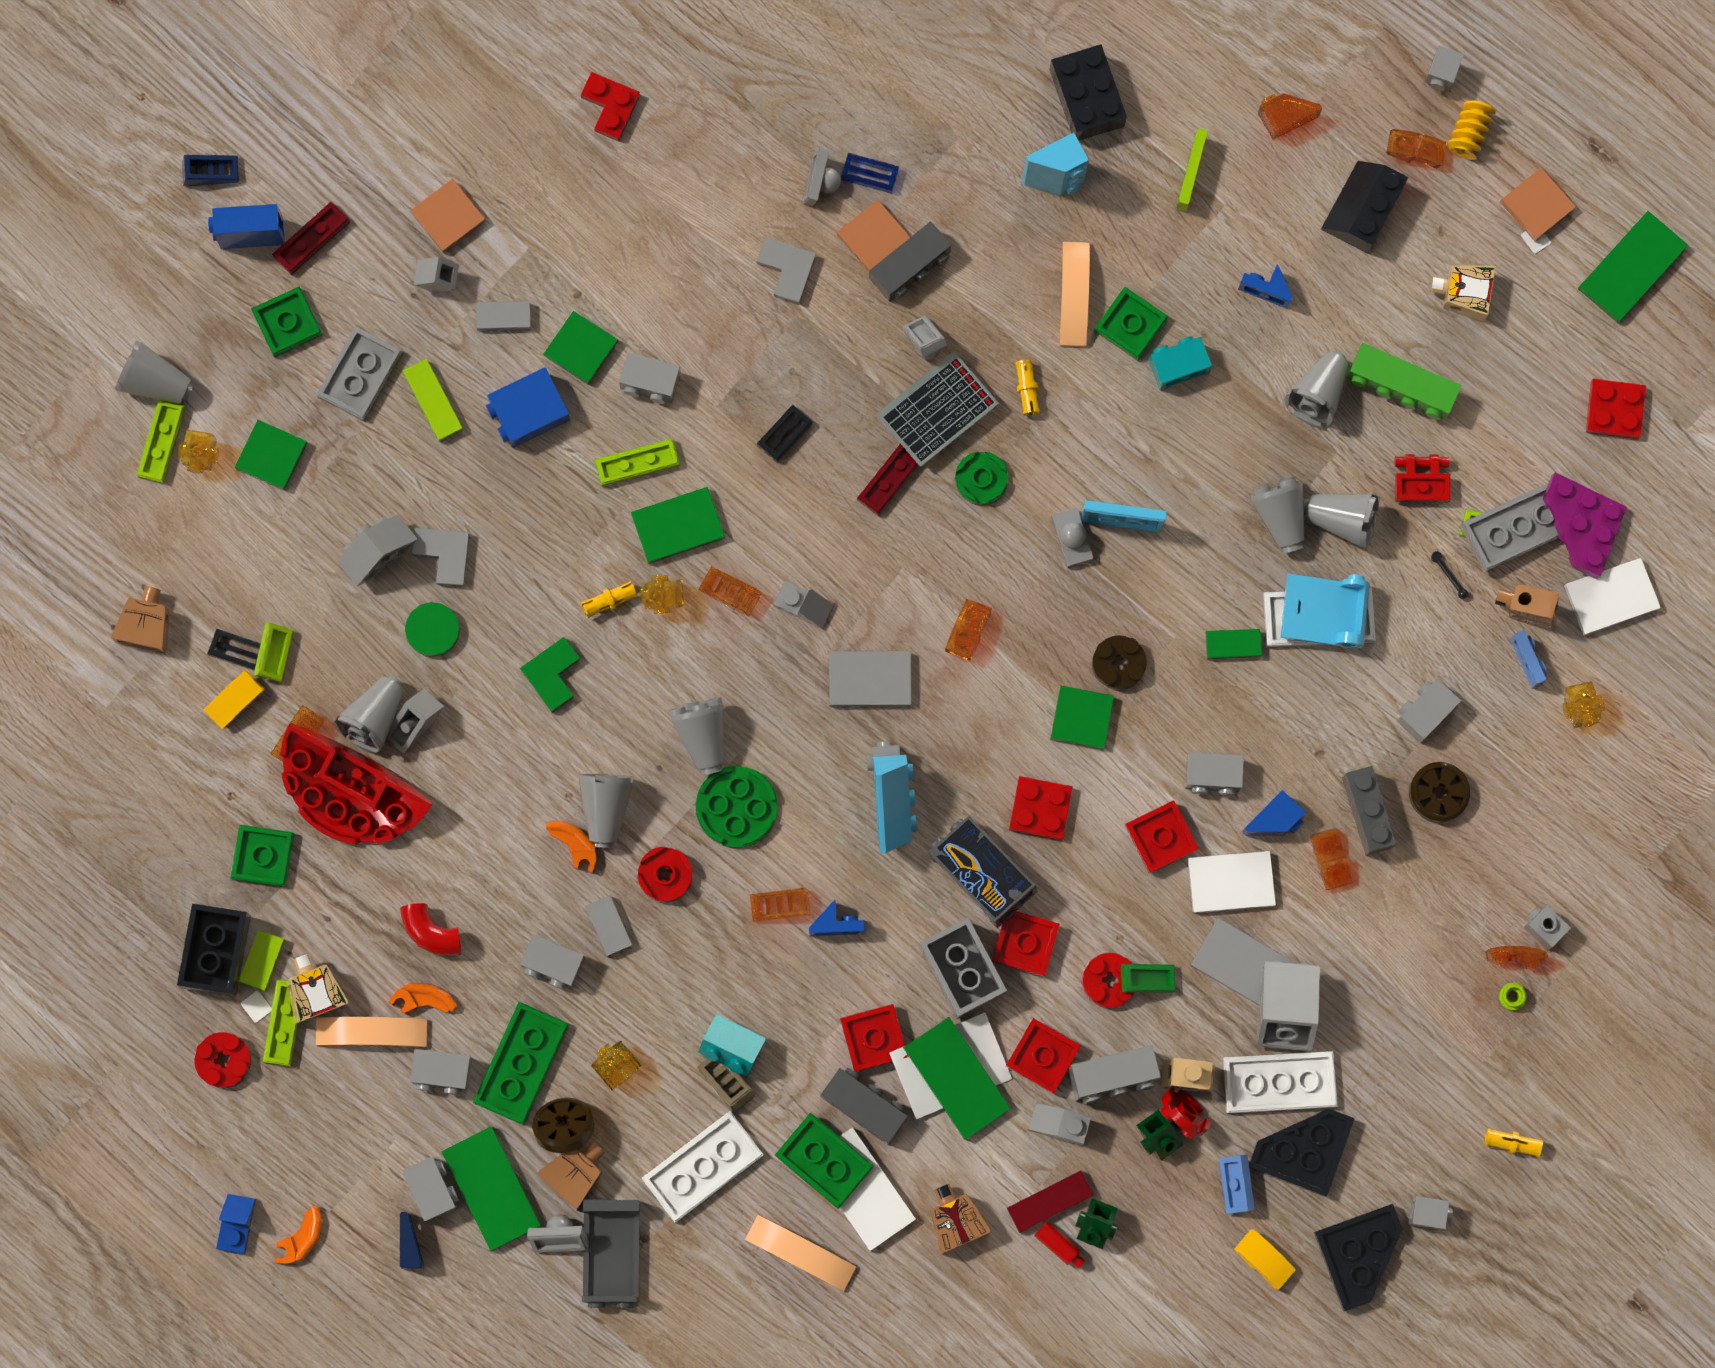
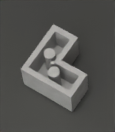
(375, 548)

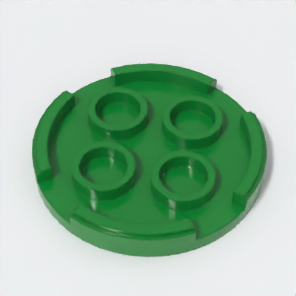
(736, 807)

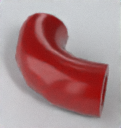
(427, 934)

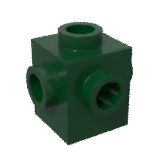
(1159, 1135)
(1095, 1229)

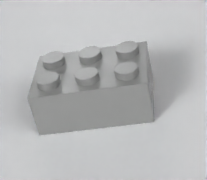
(962, 968)
(1114, 1074)

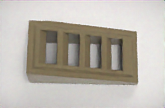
(738, 1100)

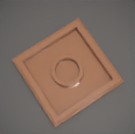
(1537, 204)
(448, 215)
(872, 235)

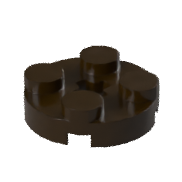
(1129, 650)

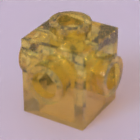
(198, 451)
(662, 594)
(1583, 705)
(615, 1064)

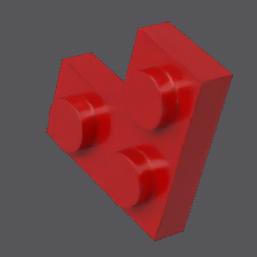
(617, 103)

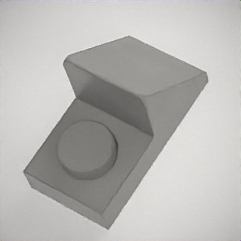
(803, 604)

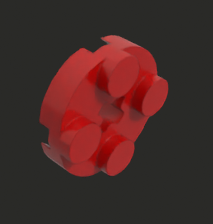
(660, 889)
(1098, 991)
(236, 1067)
(1185, 1113)

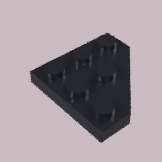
(1305, 1151)
(1359, 1253)

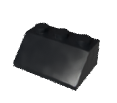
(1364, 204)

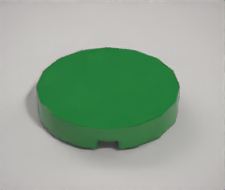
(981, 478)
(432, 629)

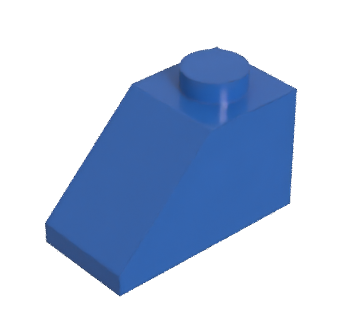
(1276, 818)

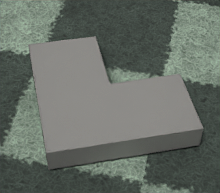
(793, 264)
(449, 547)

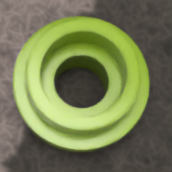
(1518, 990)

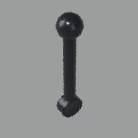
(1436, 558)

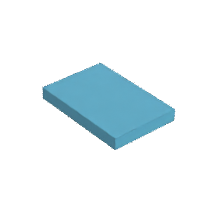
(1123, 516)

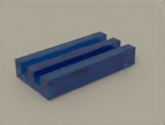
(868, 182)

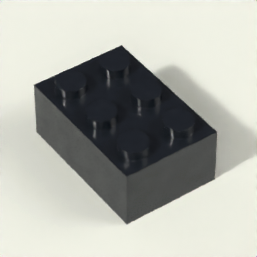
(1088, 92)
(214, 950)

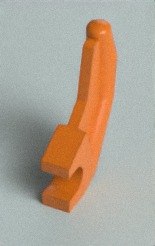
(577, 842)
(421, 995)
(304, 1240)

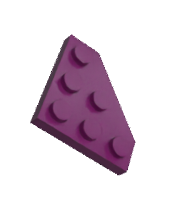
(1583, 522)

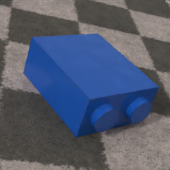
(247, 226)
(527, 408)

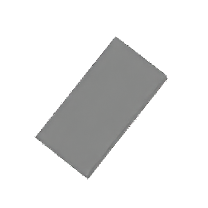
(503, 315)
(608, 926)

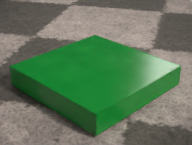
(286, 321)
(1131, 323)
(580, 347)
(271, 455)
(1082, 717)
(262, 855)

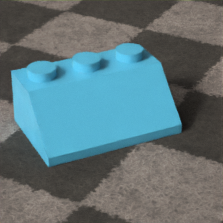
(1057, 167)
(894, 801)

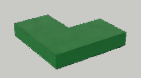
(545, 670)

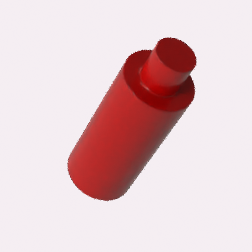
(1059, 1245)

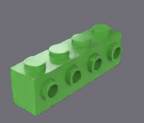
(1404, 382)

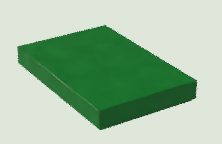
(677, 525)
(824, 1161)

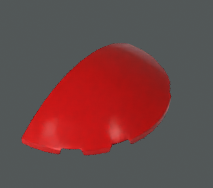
(346, 791)

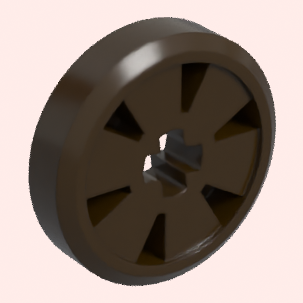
(1429, 779)
(563, 1111)

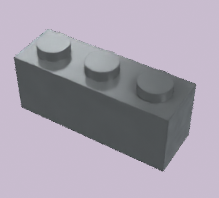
(910, 262)
(1368, 810)
(864, 1105)

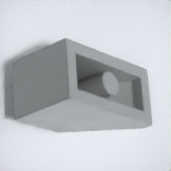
(414, 720)
(1060, 1123)

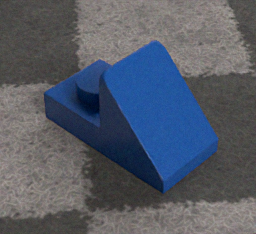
(1274, 291)
(827, 924)
(235, 1223)

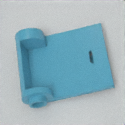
(1328, 611)

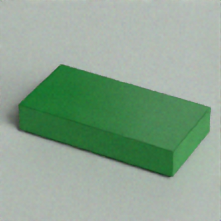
(1233, 644)
(1148, 978)

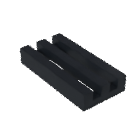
(769, 450)
(216, 643)

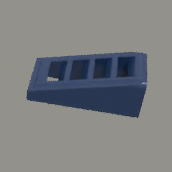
(199, 179)
(409, 1248)

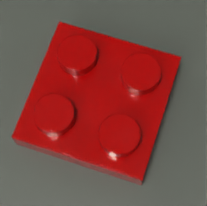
(1615, 408)
(1040, 808)
(1161, 837)
(1026, 943)
(872, 1037)
(1043, 1056)

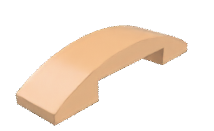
(1074, 294)
(371, 1031)
(800, 1253)

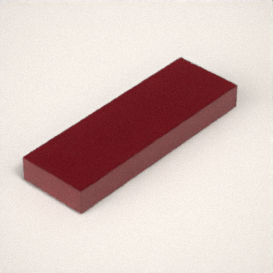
(311, 238)
(888, 480)
(1049, 1201)

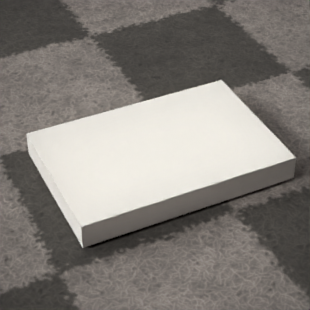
(1613, 597)
(1231, 882)

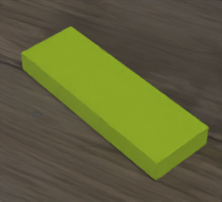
(1191, 170)
(432, 400)
(161, 441)
(637, 462)
(281, 1029)

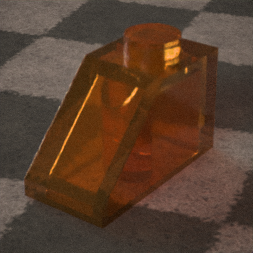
(1286, 113)

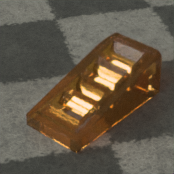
(750, 600)
(803, 899)

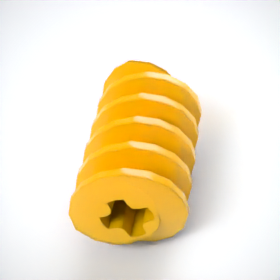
(1469, 127)

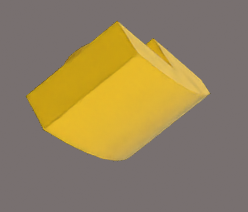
(234, 699)
(1265, 1259)

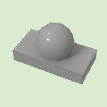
(820, 178)
(924, 337)
(1072, 537)
(558, 1236)

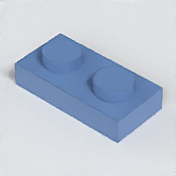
(1524, 648)
(1236, 1184)

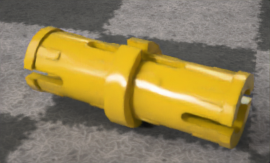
(1027, 387)
(609, 599)
(1513, 1142)

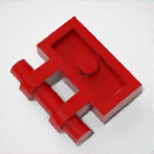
(1422, 486)

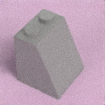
(1288, 1005)

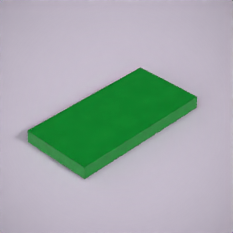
(1632, 266)
(521, 1063)
(956, 1078)
(491, 1188)

